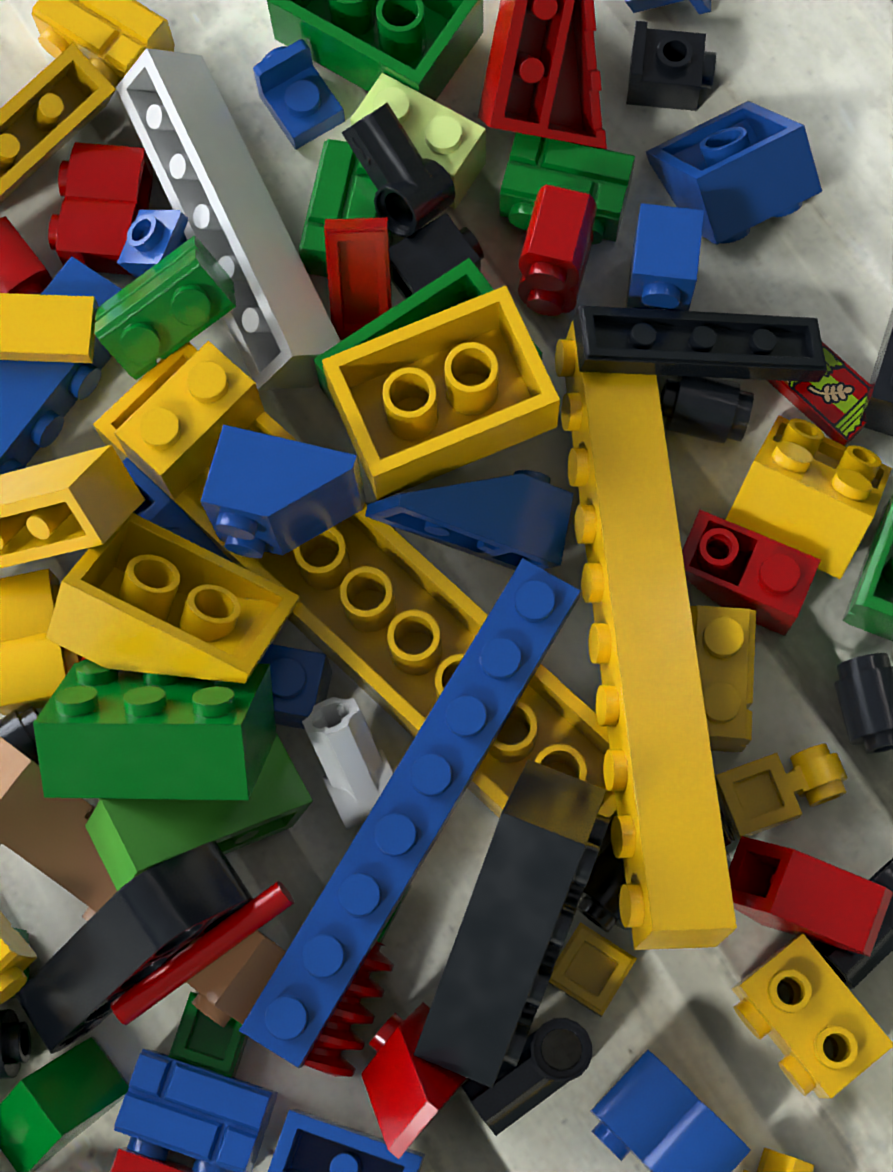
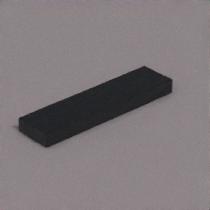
(698, 344)

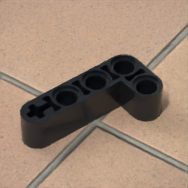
(129, 941)

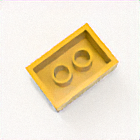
(442, 392)

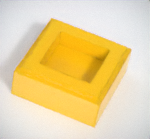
(591, 969)

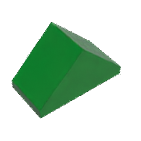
(58, 1104)

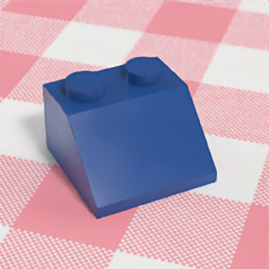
(738, 170)
(277, 491)

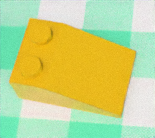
(167, 607)

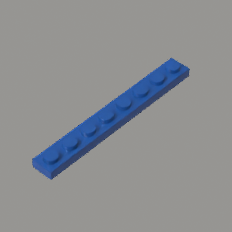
(409, 814)

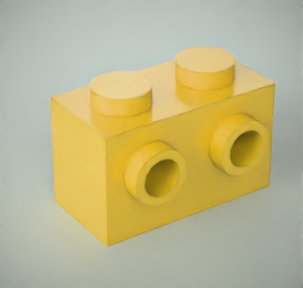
(816, 1010)

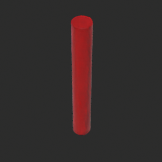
(202, 953)

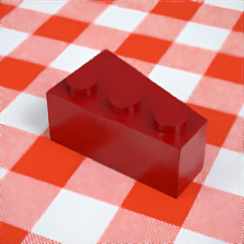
(544, 72)

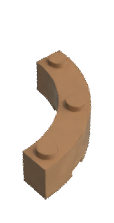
(56, 842)

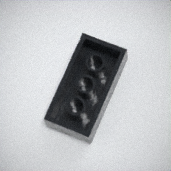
(514, 924)

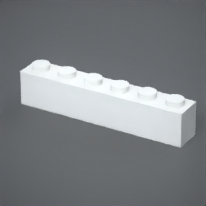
(228, 208)

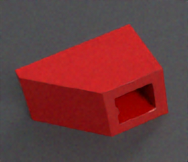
(748, 571)
(806, 896)

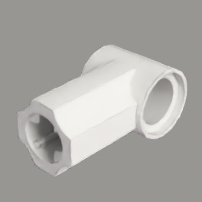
(349, 757)

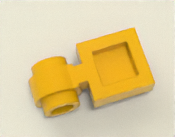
(764, 795)

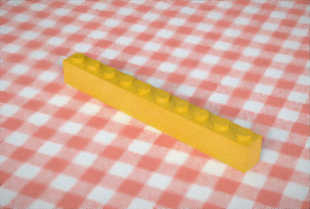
(647, 660)

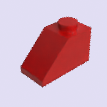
(403, 1087)

